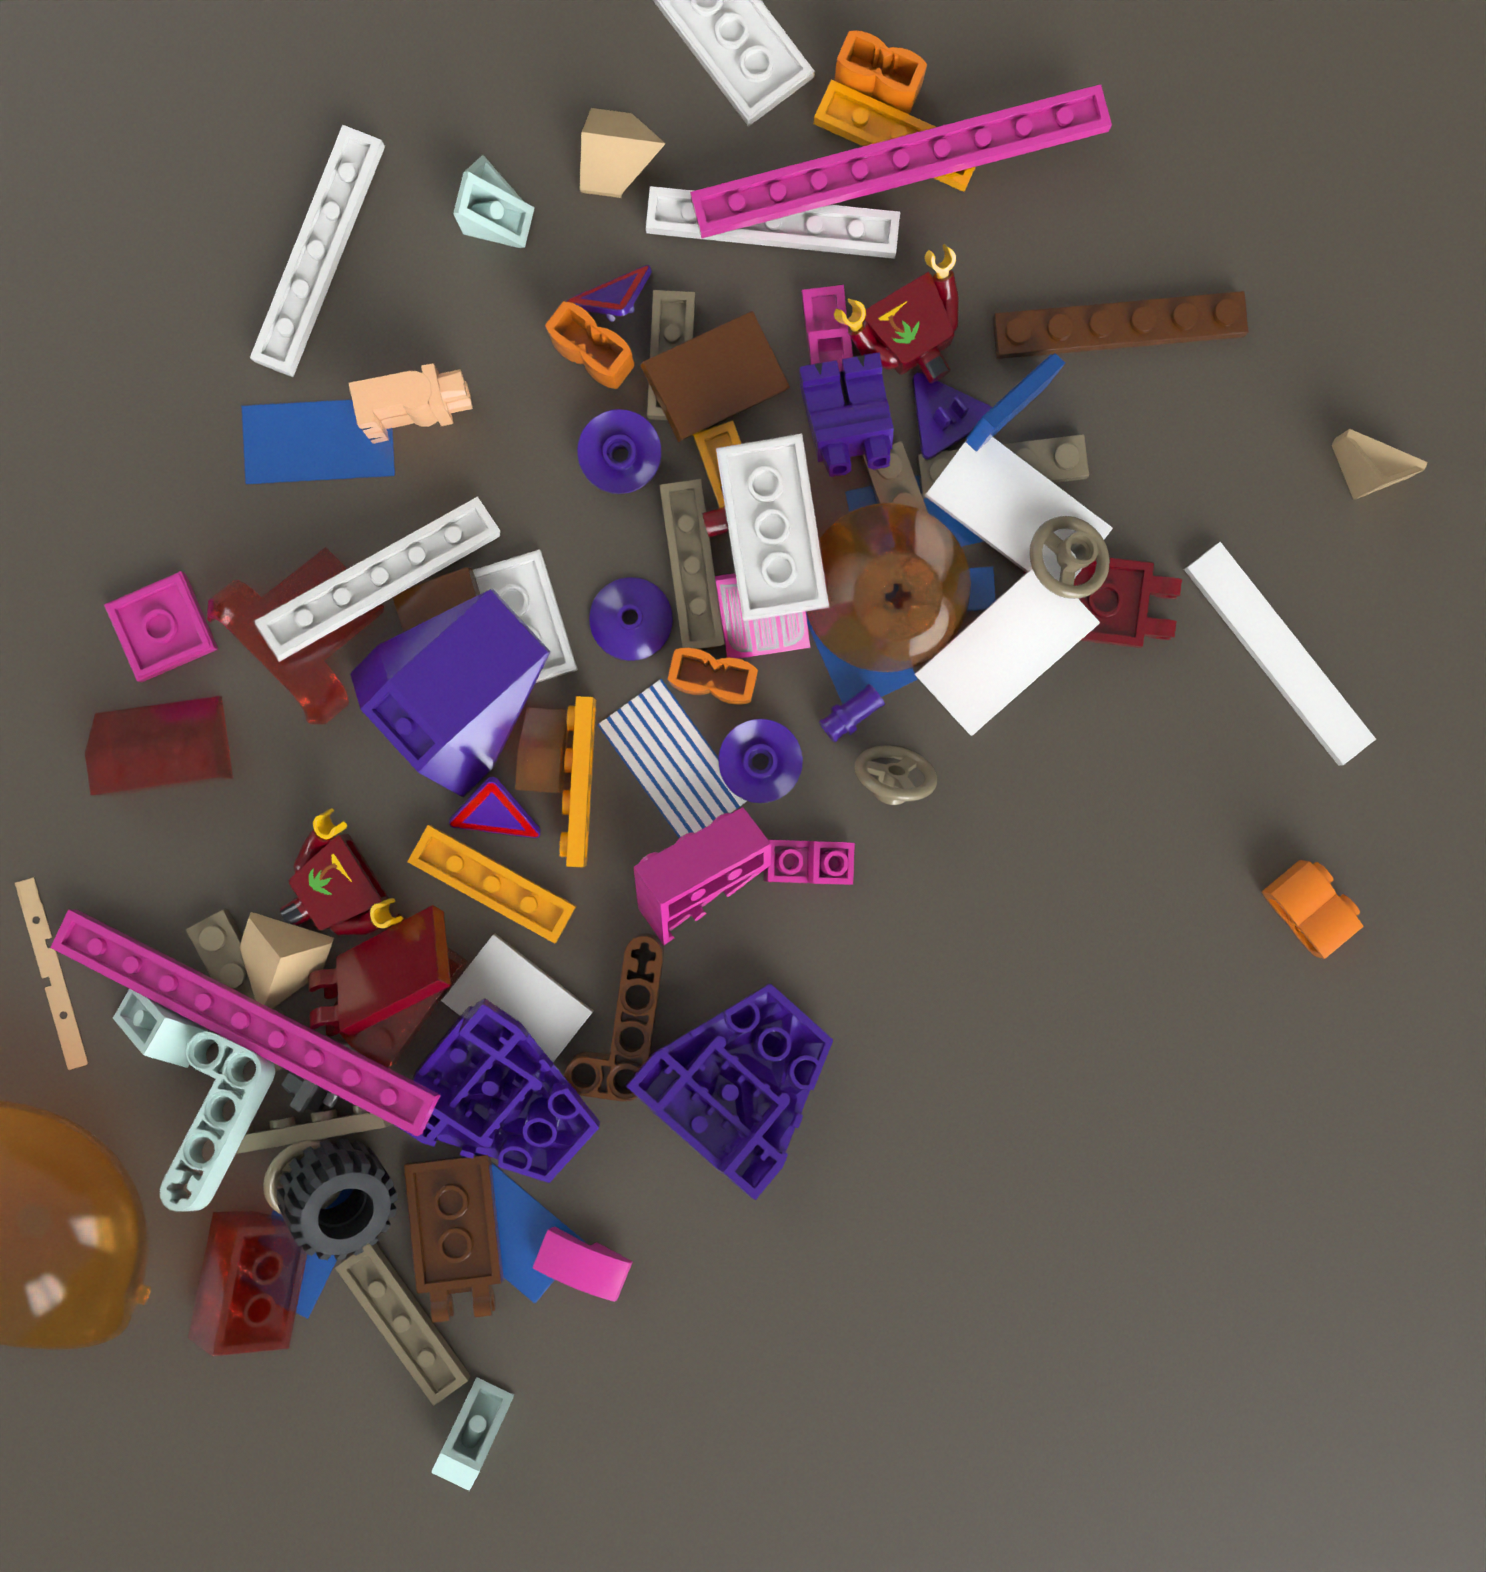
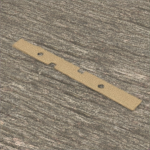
(50, 967)

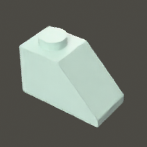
(156, 1029)
(472, 1434)

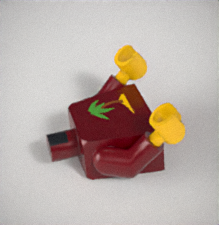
(911, 322)
(336, 884)

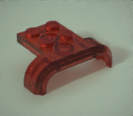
(304, 671)

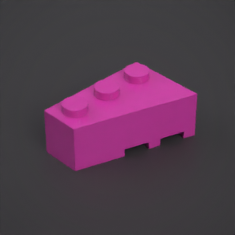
(698, 869)

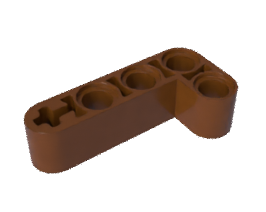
(626, 1016)

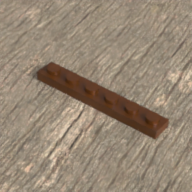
(1120, 325)

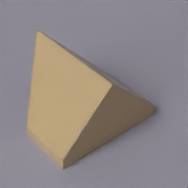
(614, 151)
(1372, 464)
(280, 957)

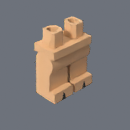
(408, 399)

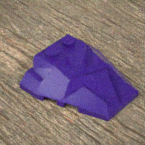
(738, 1085)
(502, 1096)

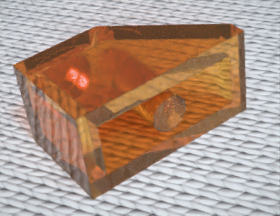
(542, 751)

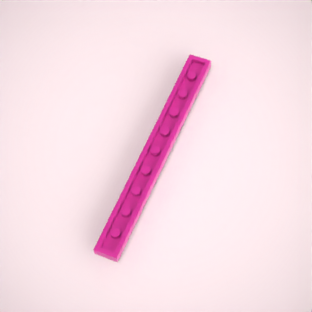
(901, 161)
(246, 1022)

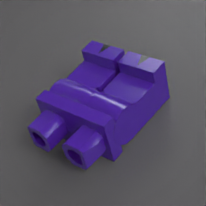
(852, 428)

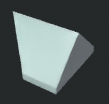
(491, 208)

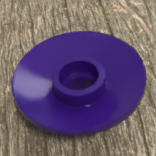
(614, 431)
(635, 640)
(765, 738)

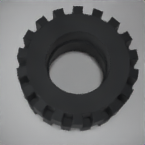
(352, 1222)

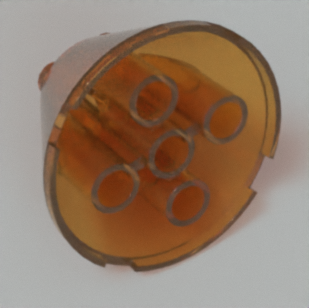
(862, 562)

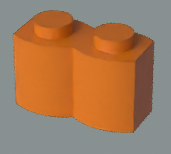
(880, 72)
(582, 342)
(700, 674)
(1313, 908)

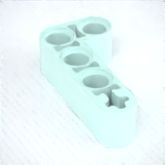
(210, 1123)

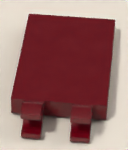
(1124, 602)
(384, 974)

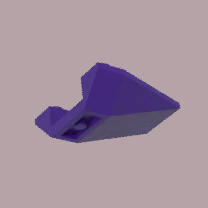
(452, 688)

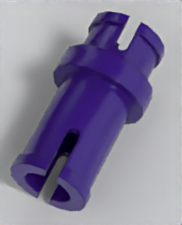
(846, 717)

